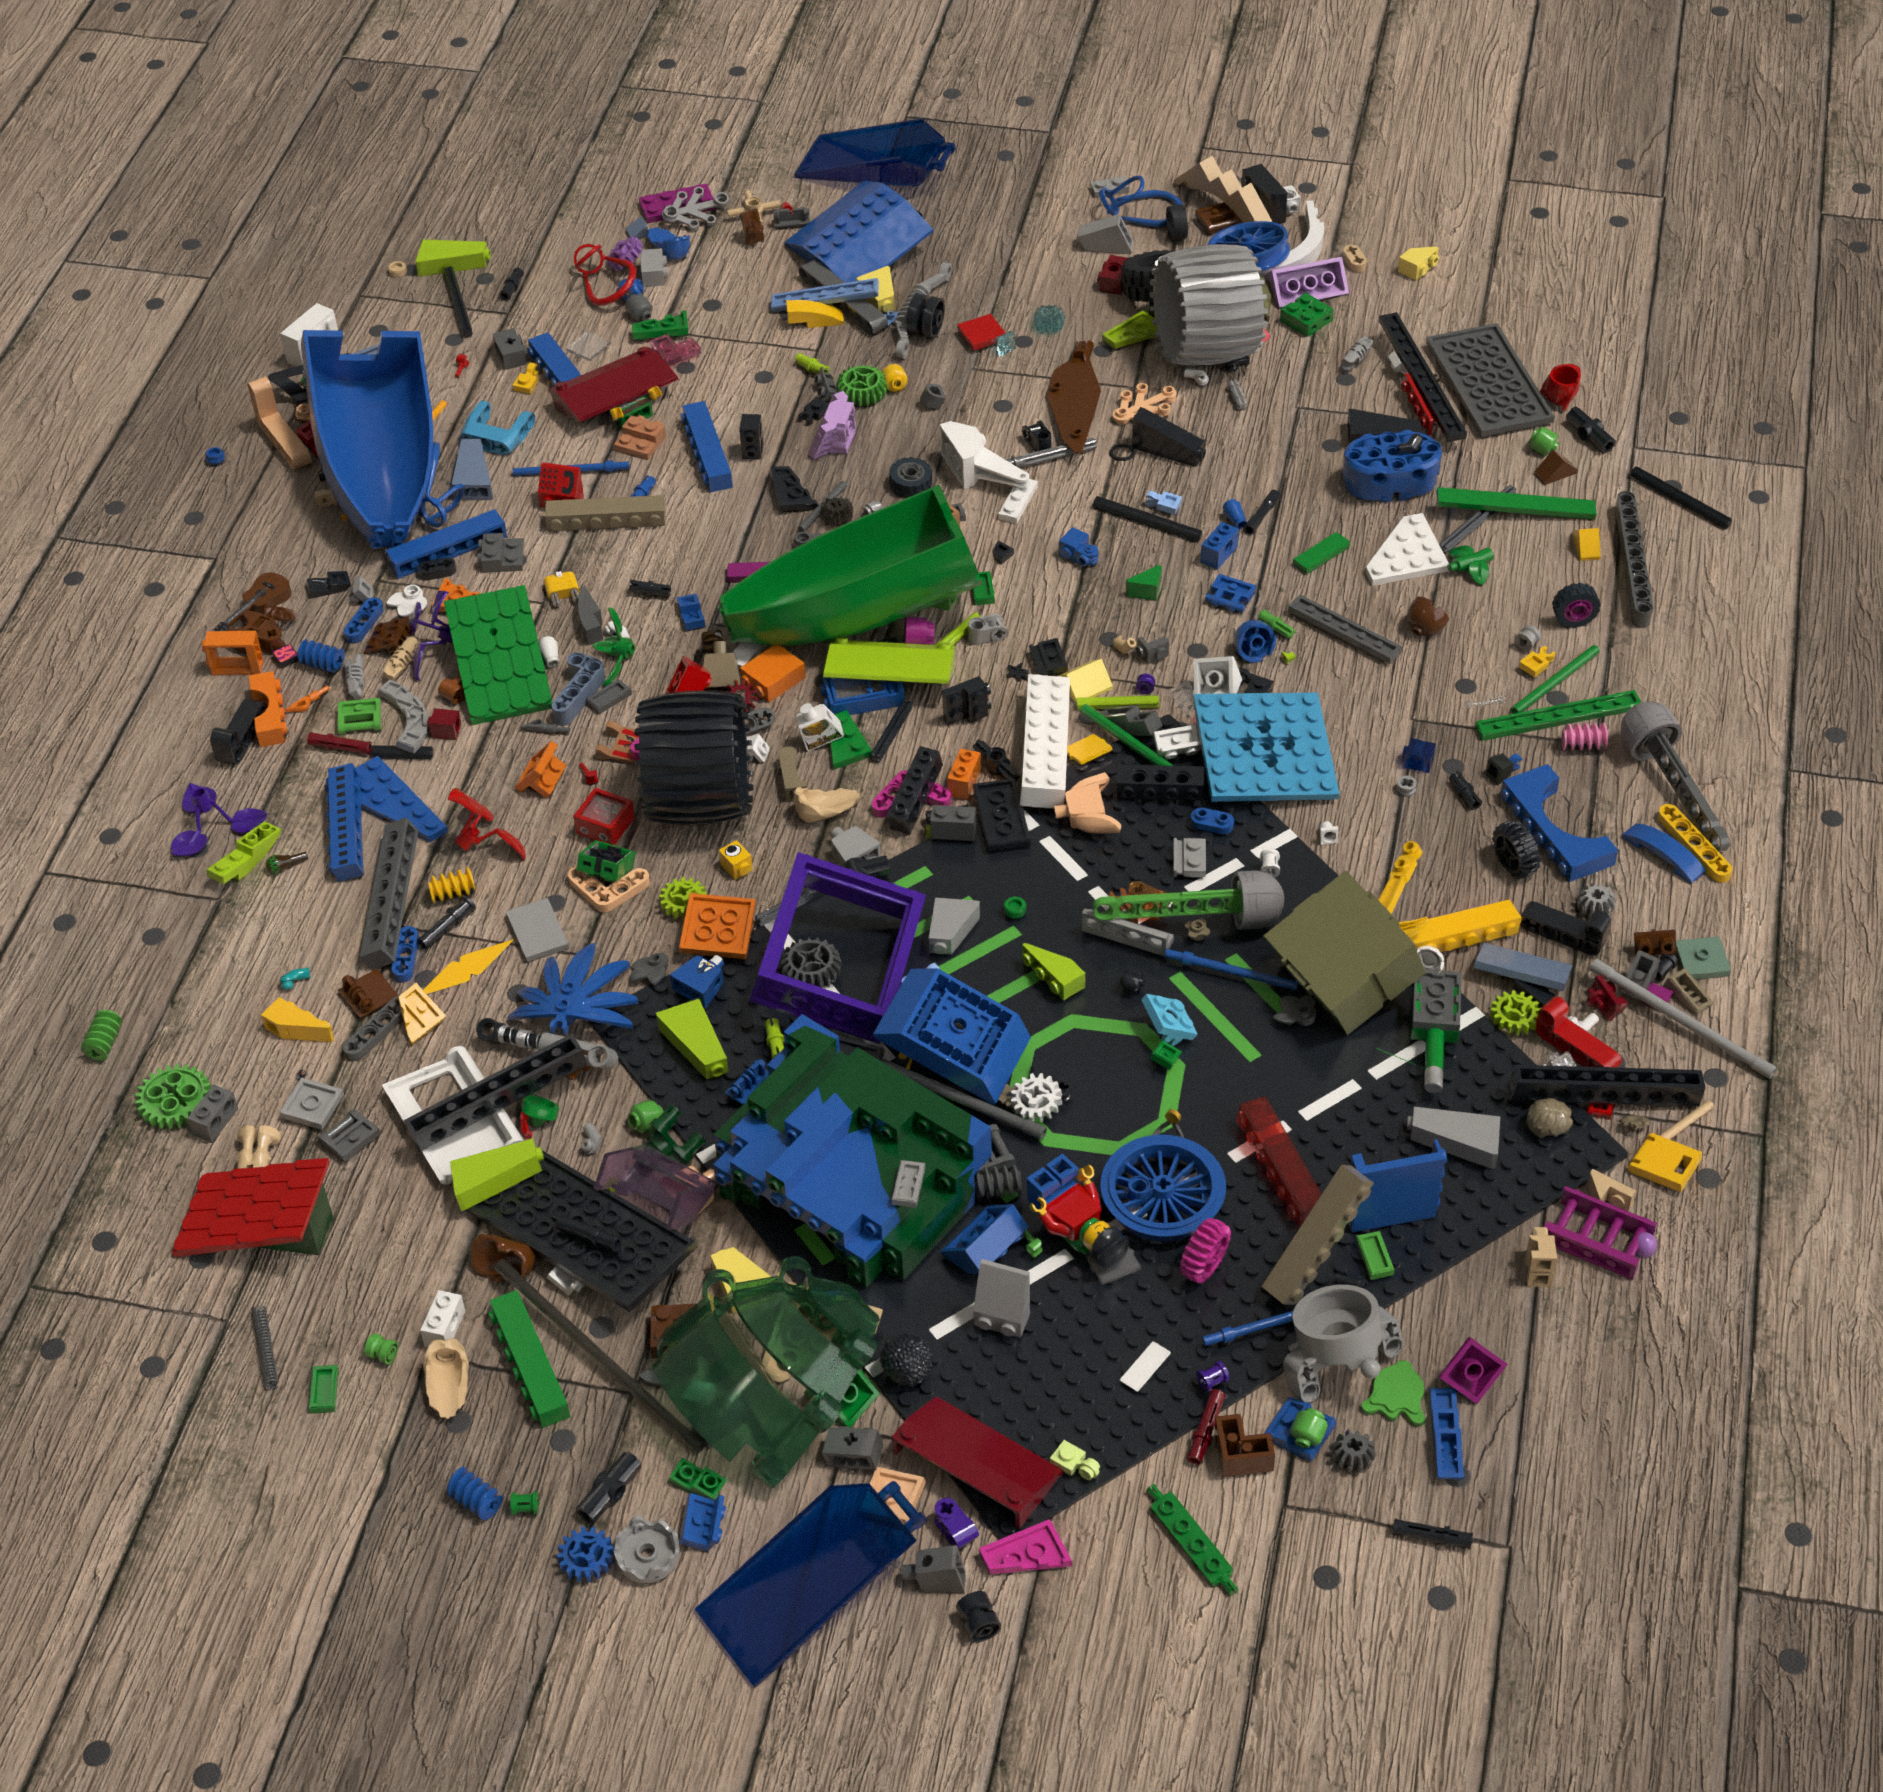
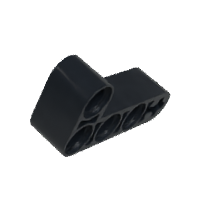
(231, 743)
(1566, 929)

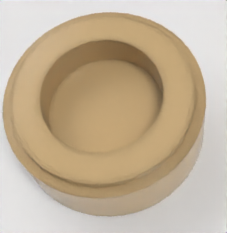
(397, 269)

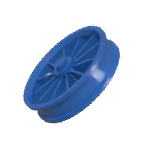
(1264, 238)

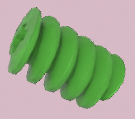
(101, 1035)

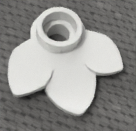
(407, 600)

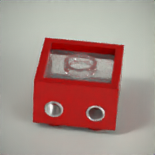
(604, 816)

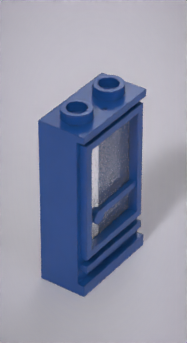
(860, 695)

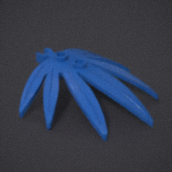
(570, 1000)

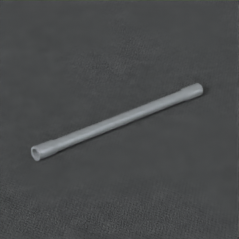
(1755, 1062)

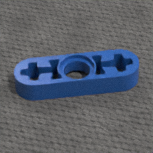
(356, 630)
(409, 961)

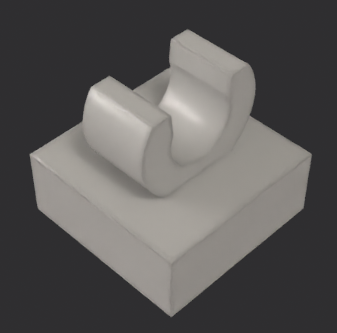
(361, 590)

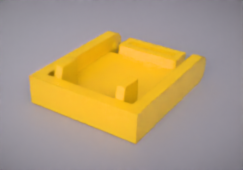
(1660, 1158)

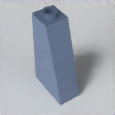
(472, 471)

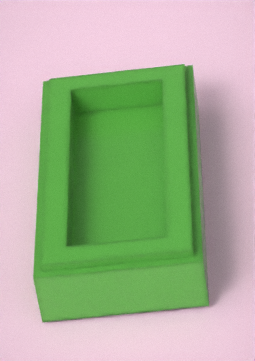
(1375, 1255)

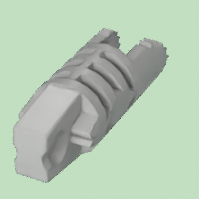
(1356, 354)
(355, 676)

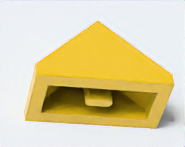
(1587, 543)

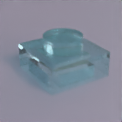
(1005, 343)

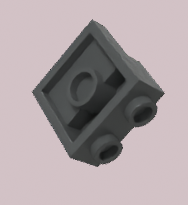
(500, 553)

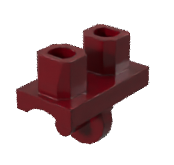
(1603, 996)

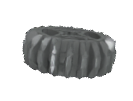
(809, 958)

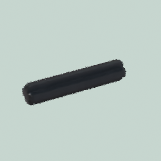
(392, 751)

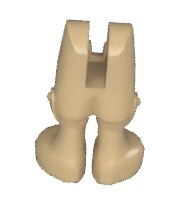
(248, 1137)

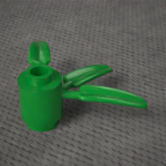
(616, 647)

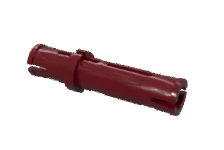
(332, 742)
(1202, 1436)

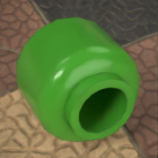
(1543, 441)
(642, 1115)
(1309, 1428)

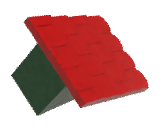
(259, 1208)

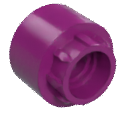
(918, 631)

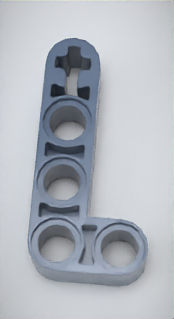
(587, 678)

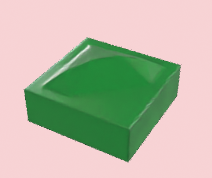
(1166, 1055)

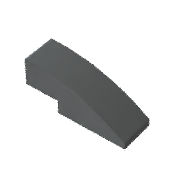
(590, 617)
(1133, 721)

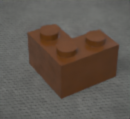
(1239, 1452)

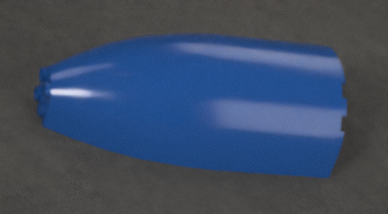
(371, 429)

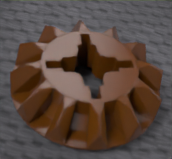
(280, 613)

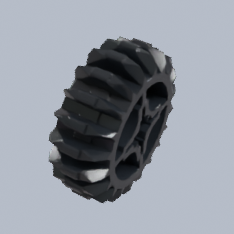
(1516, 849)

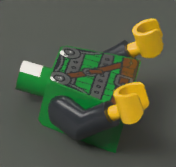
(634, 407)

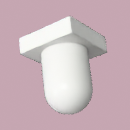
(1328, 833)

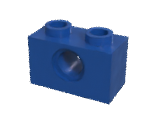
(1219, 545)

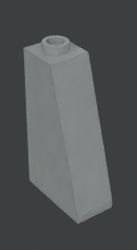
(1459, 1133)

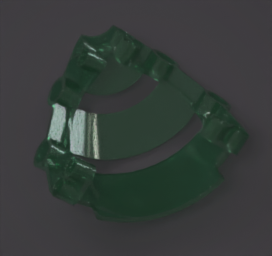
(731, 1399)

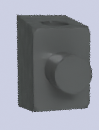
(938, 1570)

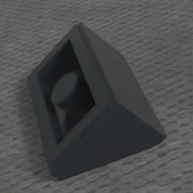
(1538, 992)

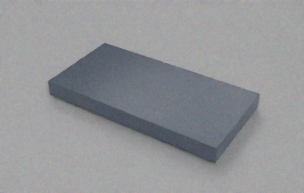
(1523, 966)

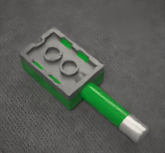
(1436, 1020)

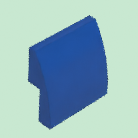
(1282, 1424)

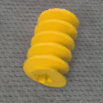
(451, 884)

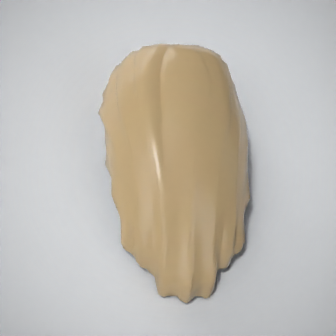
(821, 805)
(446, 1376)

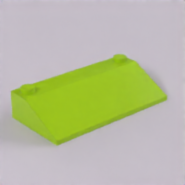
(890, 661)

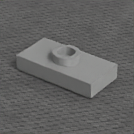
(908, 1183)

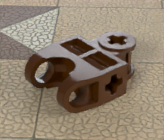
(266, 629)

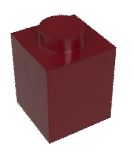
(444, 724)

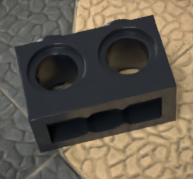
(751, 436)

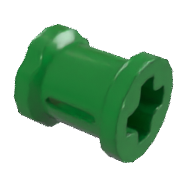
(516, 1507)

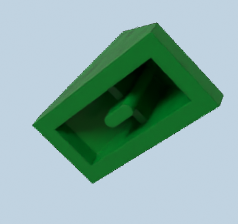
(1146, 584)

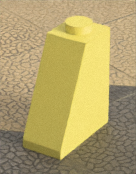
(885, 300)
(738, 1266)

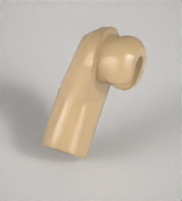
(1124, 646)

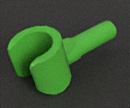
(1034, 1246)

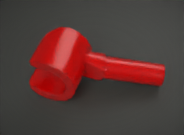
(462, 362)
(591, 776)

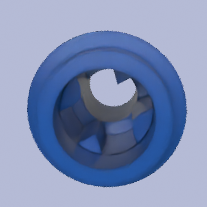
(1233, 511)

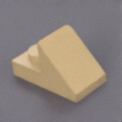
(1610, 1190)

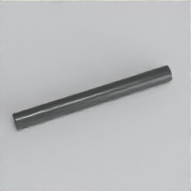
(816, 513)

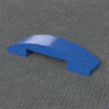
(1667, 848)

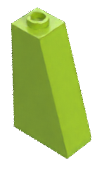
(461, 255)
(694, 1037)
(493, 1171)

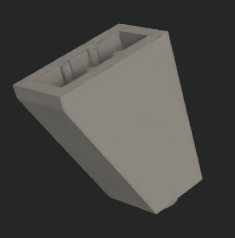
(1106, 236)
(951, 923)

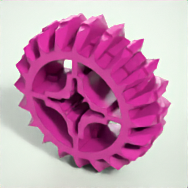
(1205, 1250)

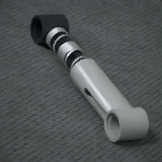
(526, 1039)

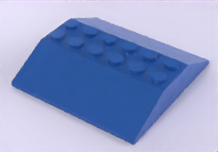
(861, 232)

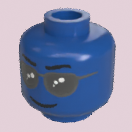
(636, 288)

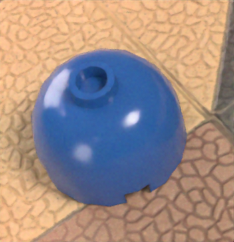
(1254, 640)

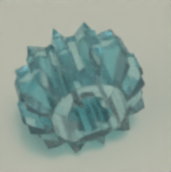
(1049, 318)

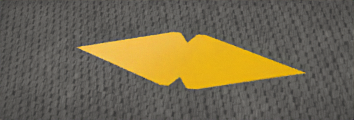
(470, 963)

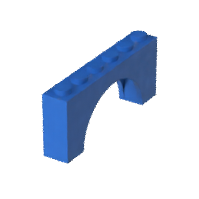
(1572, 854)

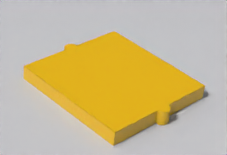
(1088, 749)

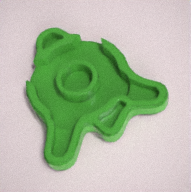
(1397, 1392)

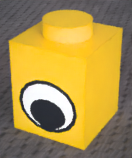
(735, 860)

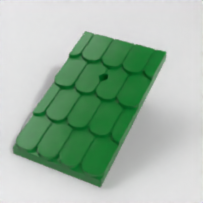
(498, 655)

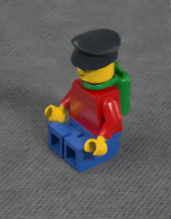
(1075, 1211)

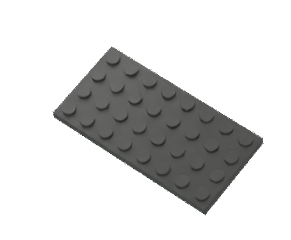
(1490, 380)

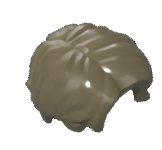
(1549, 1117)

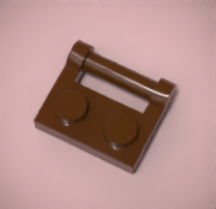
(1215, 214)

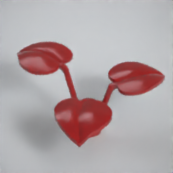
(470, 833)

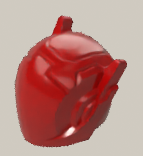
(1562, 384)

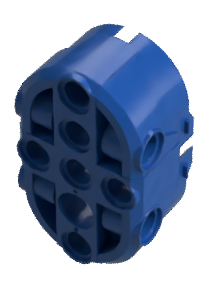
(1377, 471)

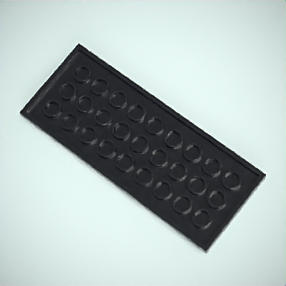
(625, 1277)

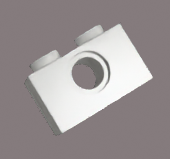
(443, 1317)

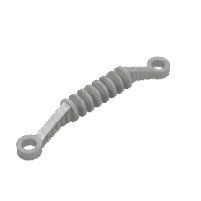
(922, 288)

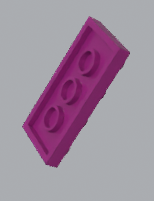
(654, 204)

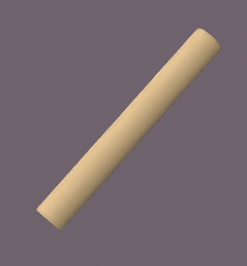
(1688, 1120)

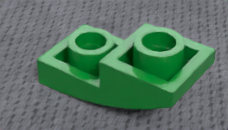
(697, 1481)

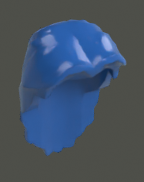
(672, 246)

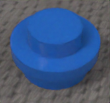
(214, 456)

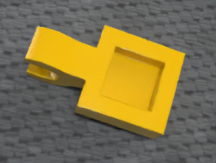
(526, 382)

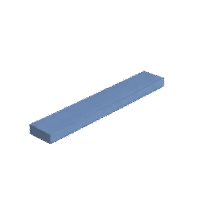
(828, 294)

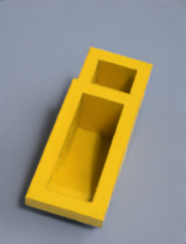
(814, 313)

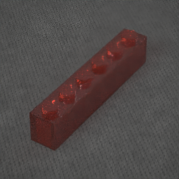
(1279, 1157)

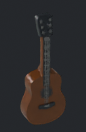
(267, 590)

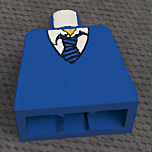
(699, 979)

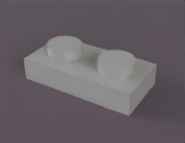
(1110, 184)

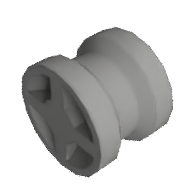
(1527, 638)

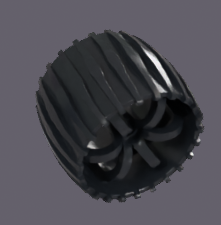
(694, 757)

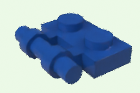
(1231, 588)

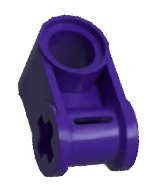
(954, 1523)

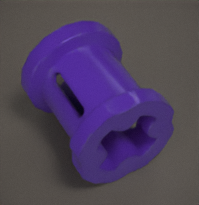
(1212, 1376)

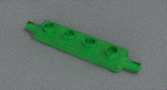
(1192, 1539)

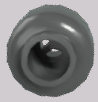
(639, 307)

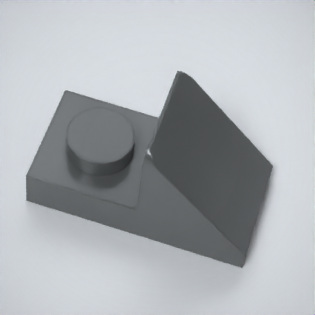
(1642, 971)

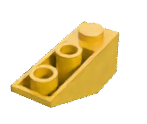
(291, 1022)

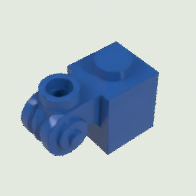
(1076, 548)

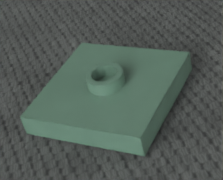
(1703, 957)

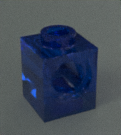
(1419, 755)

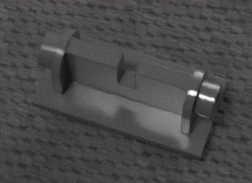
(784, 219)
(825, 385)

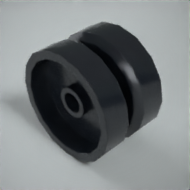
(925, 315)

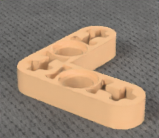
(634, 881)

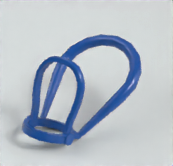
(1139, 194)
(437, 502)

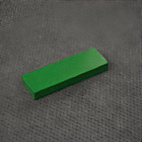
(1321, 552)

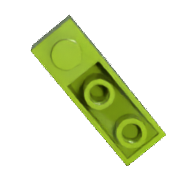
(1056, 970)

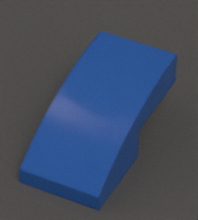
(691, 611)

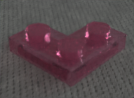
(674, 353)

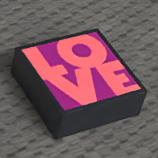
(285, 655)

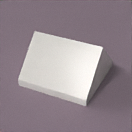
(1216, 675)

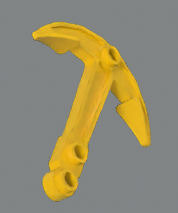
(1400, 875)

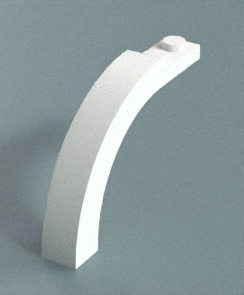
(1310, 248)

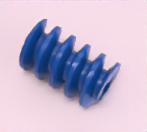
(320, 656)
(474, 1494)

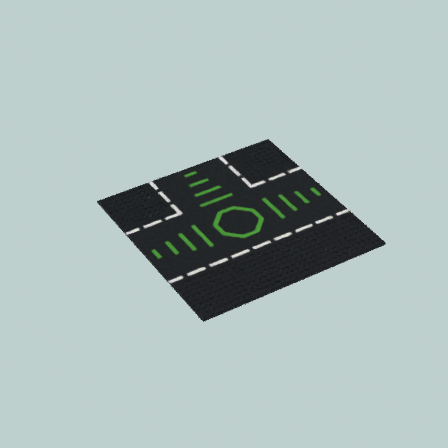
(1324, 1085)

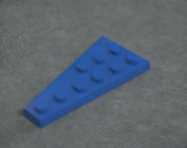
(392, 799)

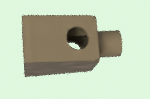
(722, 667)

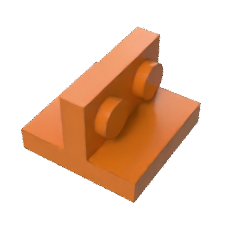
(542, 771)

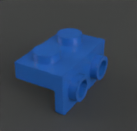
(702, 1522)

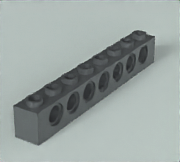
(389, 894)

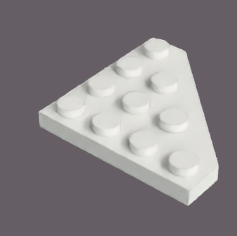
(1407, 553)

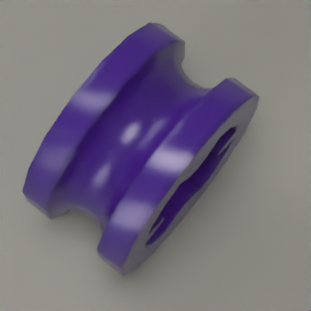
(1146, 679)

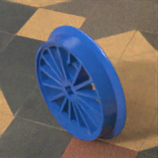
(1162, 1188)

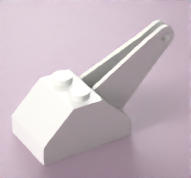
(969, 460)

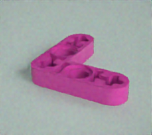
(941, 796)

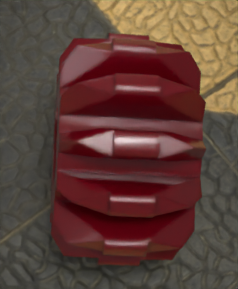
(749, 698)

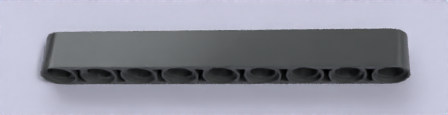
(1633, 559)

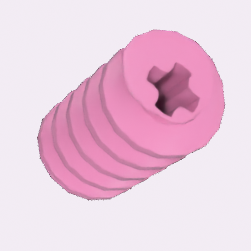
(1584, 736)

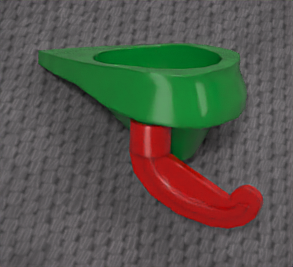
(538, 1110)

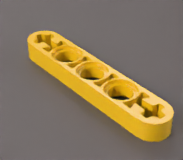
(1692, 833)

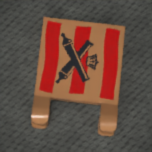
(621, 748)

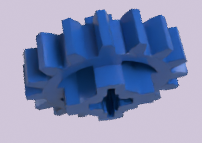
(589, 1543)

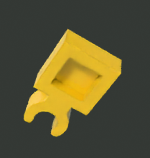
(1537, 663)

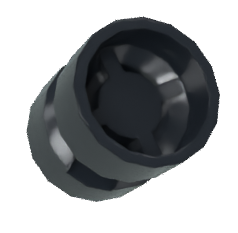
(978, 1615)

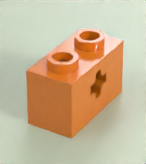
(964, 773)

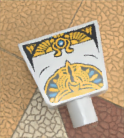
(818, 726)

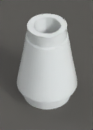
(549, 651)

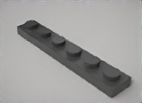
(1345, 629)

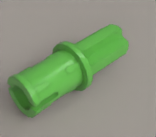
(1276, 624)

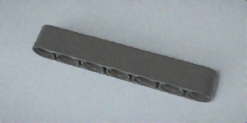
(858, 310)

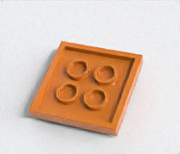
(717, 926)

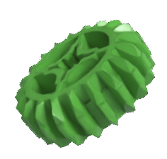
(862, 385)

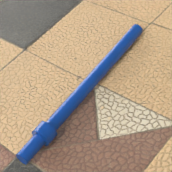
(608, 466)
(1188, 958)
(1229, 1334)

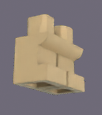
(1540, 1258)

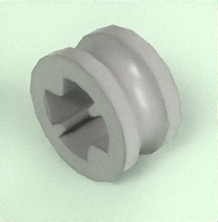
(1403, 786)

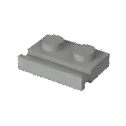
(1190, 857)

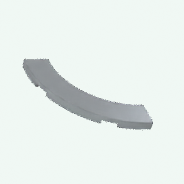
(413, 711)

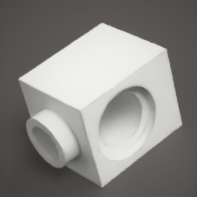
(1293, 200)

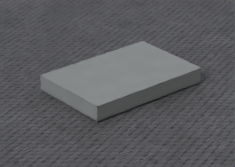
(537, 930)

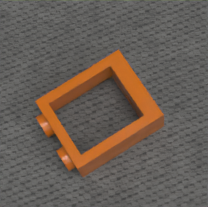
(233, 665)

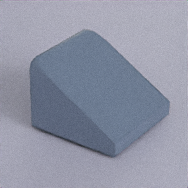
(638, 228)

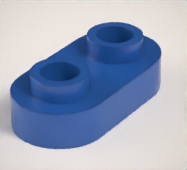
(1212, 820)

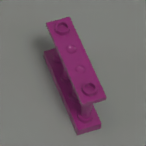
(1590, 1250)

